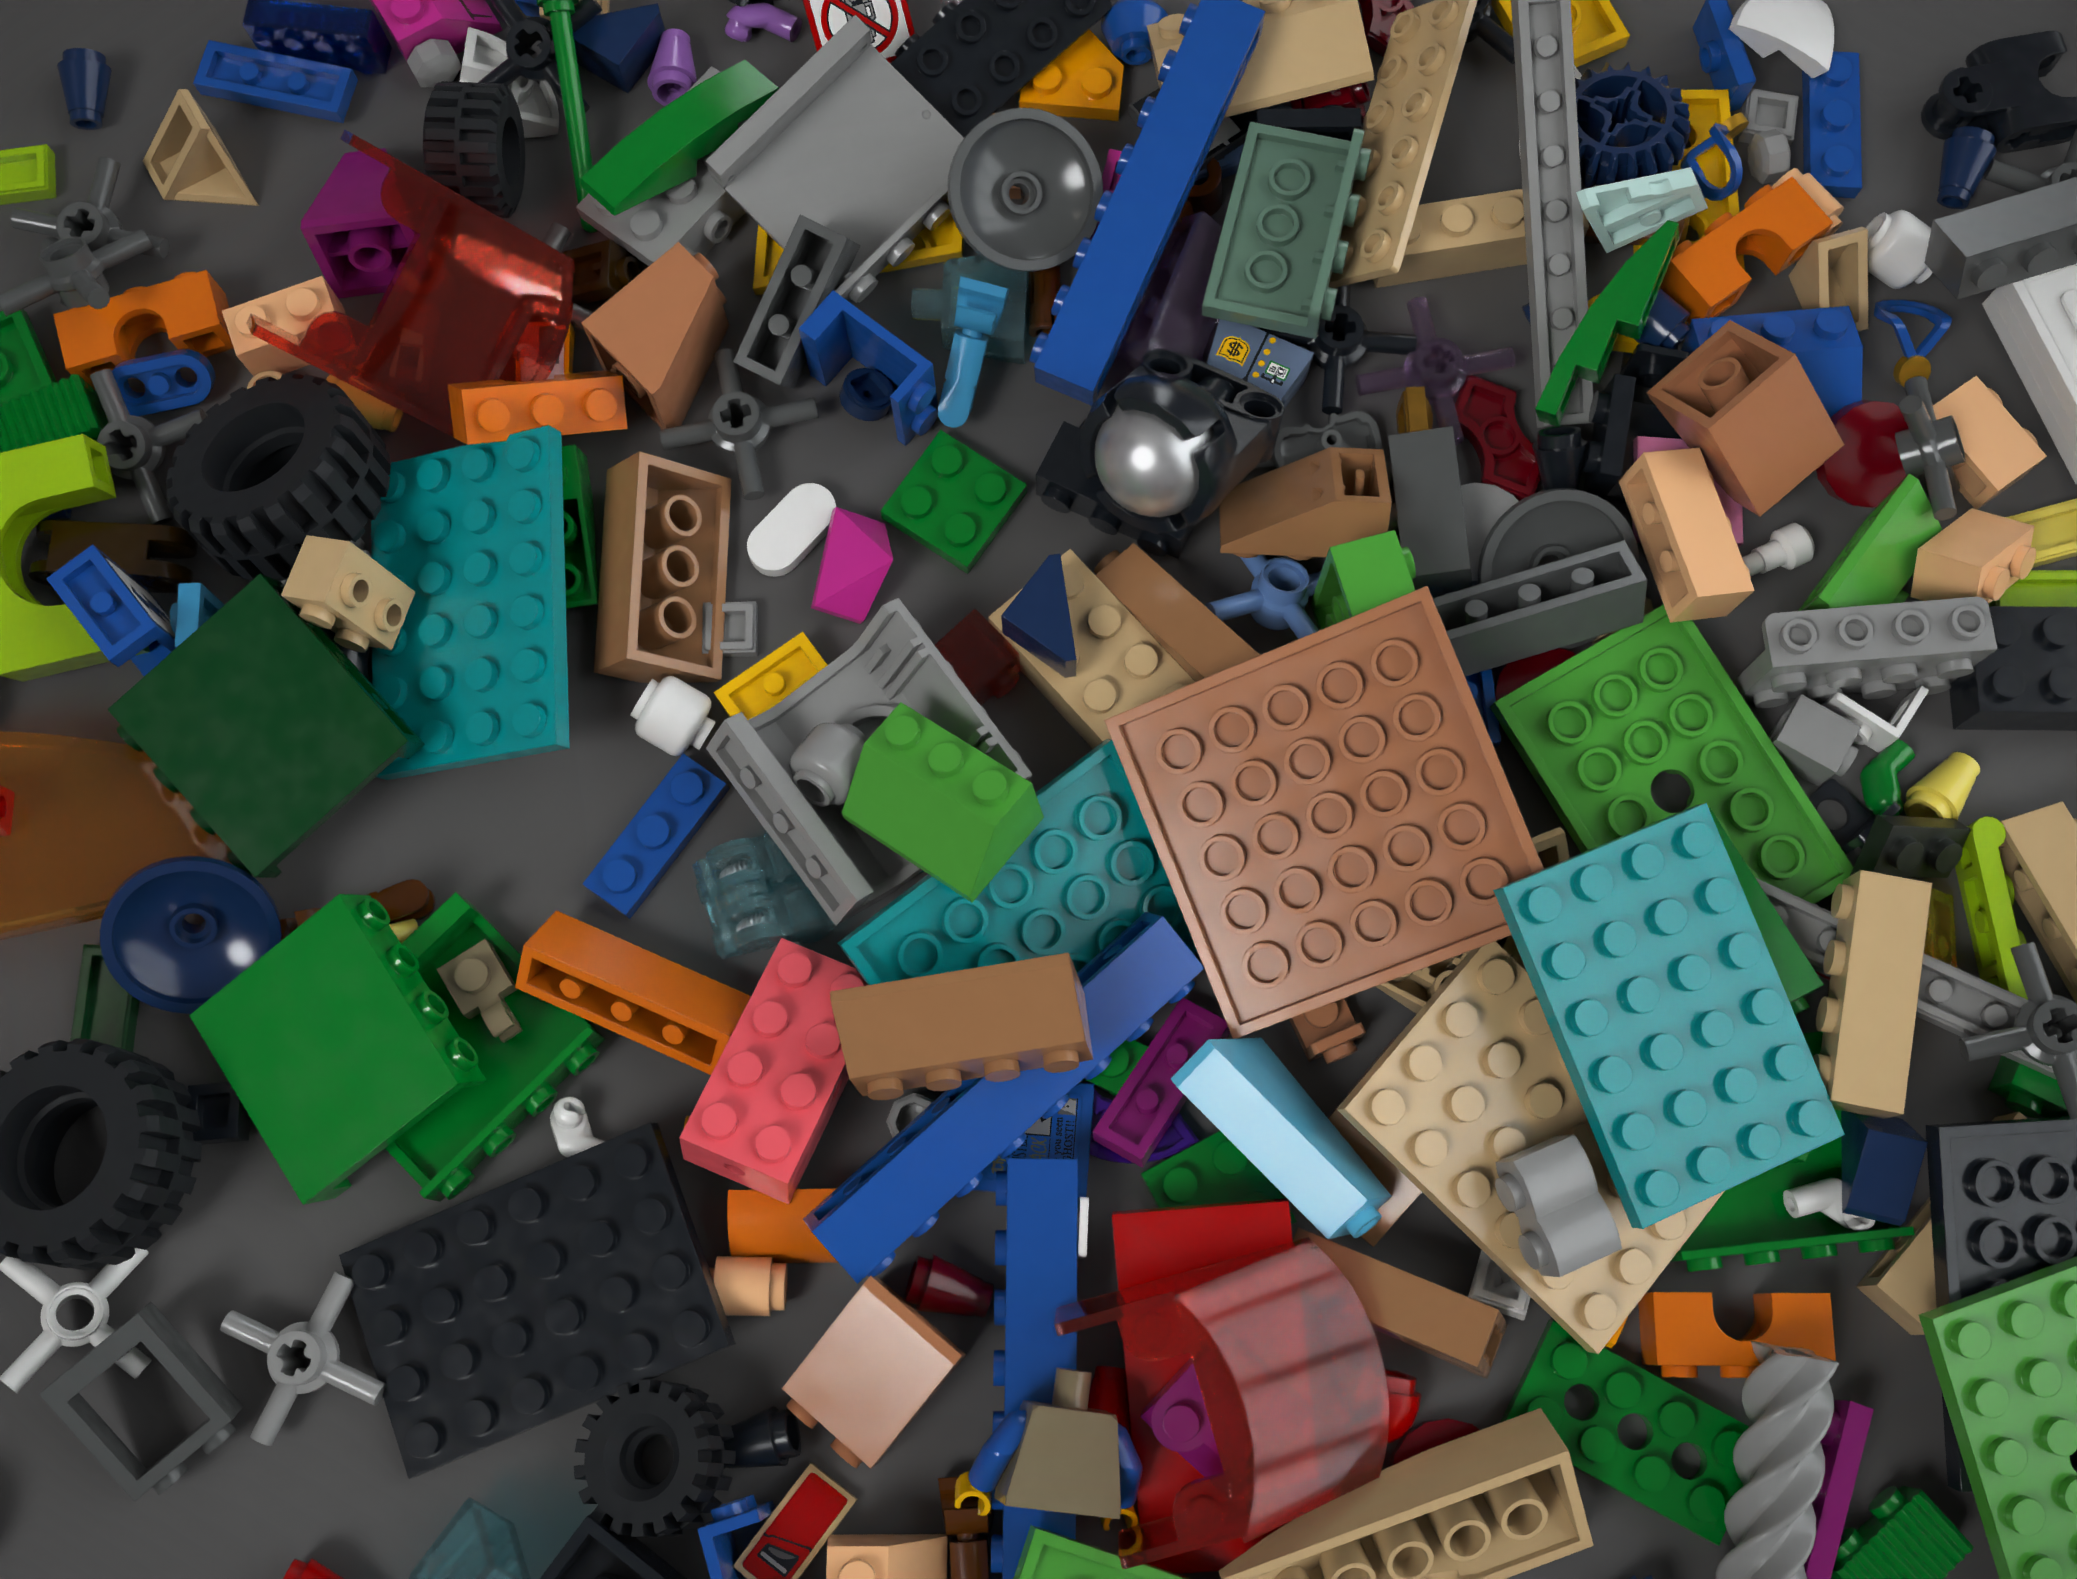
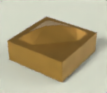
(1413, 411)

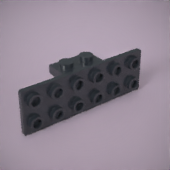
(990, 51)

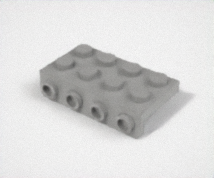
(691, 213)
(1868, 650)

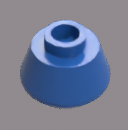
(1127, 29)

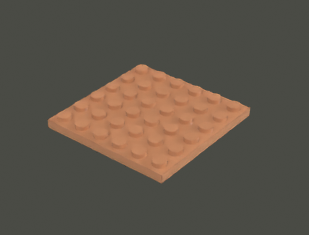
(1328, 813)

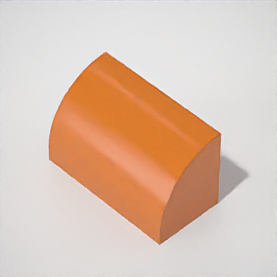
(775, 1229)

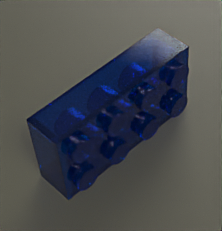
(319, 33)

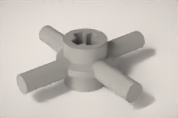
(286, 1366)

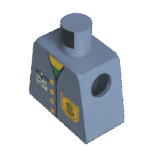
(1260, 359)

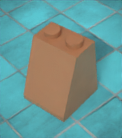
(662, 333)
(1748, 415)
(871, 1373)

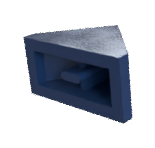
(620, 44)
(1041, 618)
(1879, 1166)

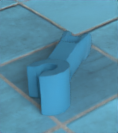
(977, 312)

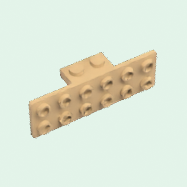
(1403, 134)

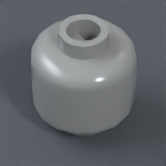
(827, 762)

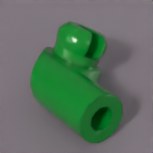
(1880, 778)

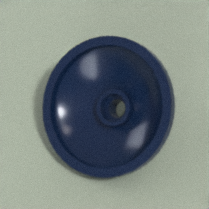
(183, 963)

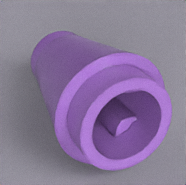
(672, 67)

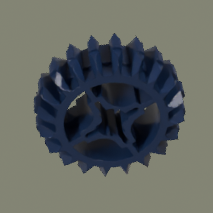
(1628, 125)

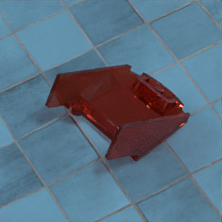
(461, 308)
(1284, 1382)

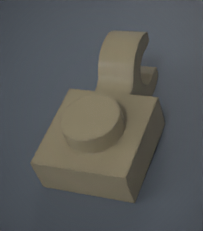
(479, 986)

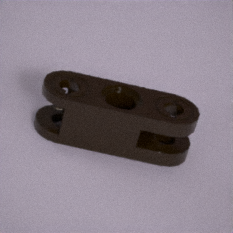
(124, 544)

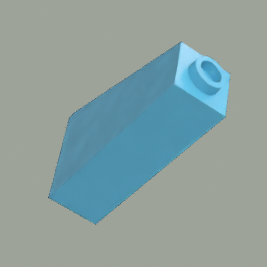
(1283, 1134)

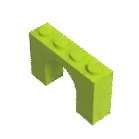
(33, 485)

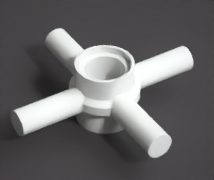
(54, 1335)

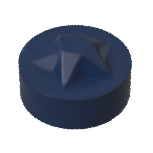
(866, 394)

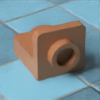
(1328, 1032)

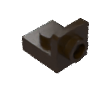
(601, 271)

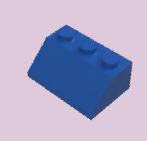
(1820, 338)

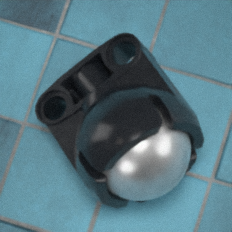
(1176, 440)

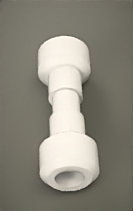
(1787, 548)

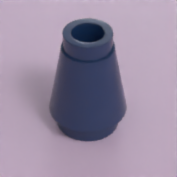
(85, 86)
(1964, 164)

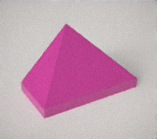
(852, 566)

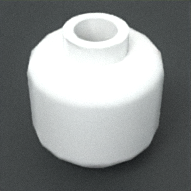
(1898, 249)
(673, 715)

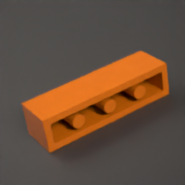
(630, 991)

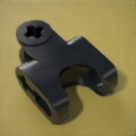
(2005, 95)

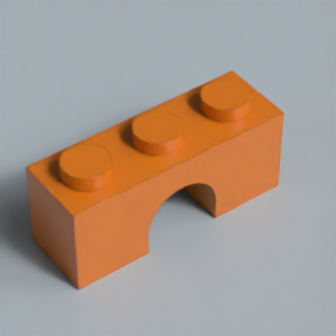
(1772, 227)
(183, 307)
(567, 402)
(1682, 1331)

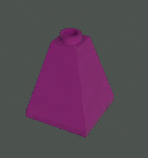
(350, 230)

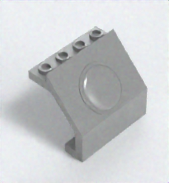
(861, 688)

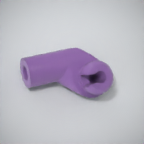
(761, 16)

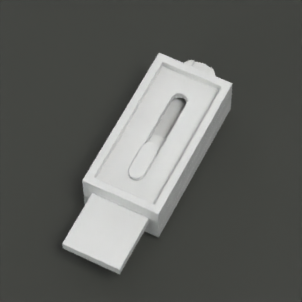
(2040, 335)

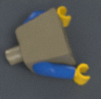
(1058, 1458)

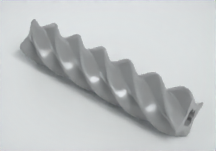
(1779, 1464)

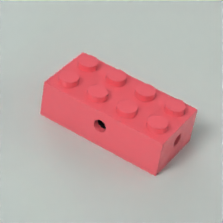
(774, 1077)

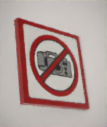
(887, 20)

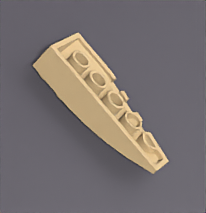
(1451, 1512)

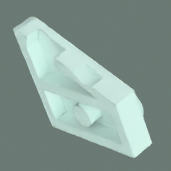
(1640, 206)

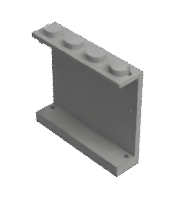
(846, 150)

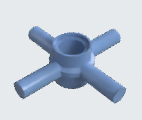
(1275, 596)

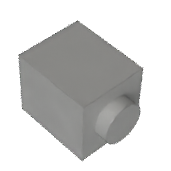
(1814, 740)

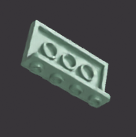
(1286, 229)

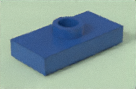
(1723, 52)

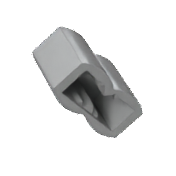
(1557, 1206)

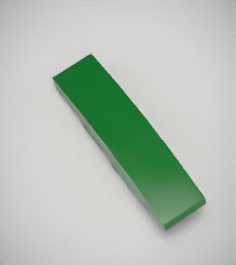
(670, 142)
(1617, 310)

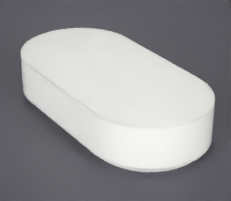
(791, 530)

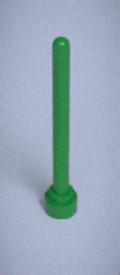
(571, 91)

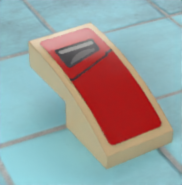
(796, 1528)

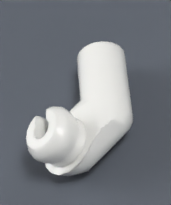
(571, 1127)
(1824, 1197)

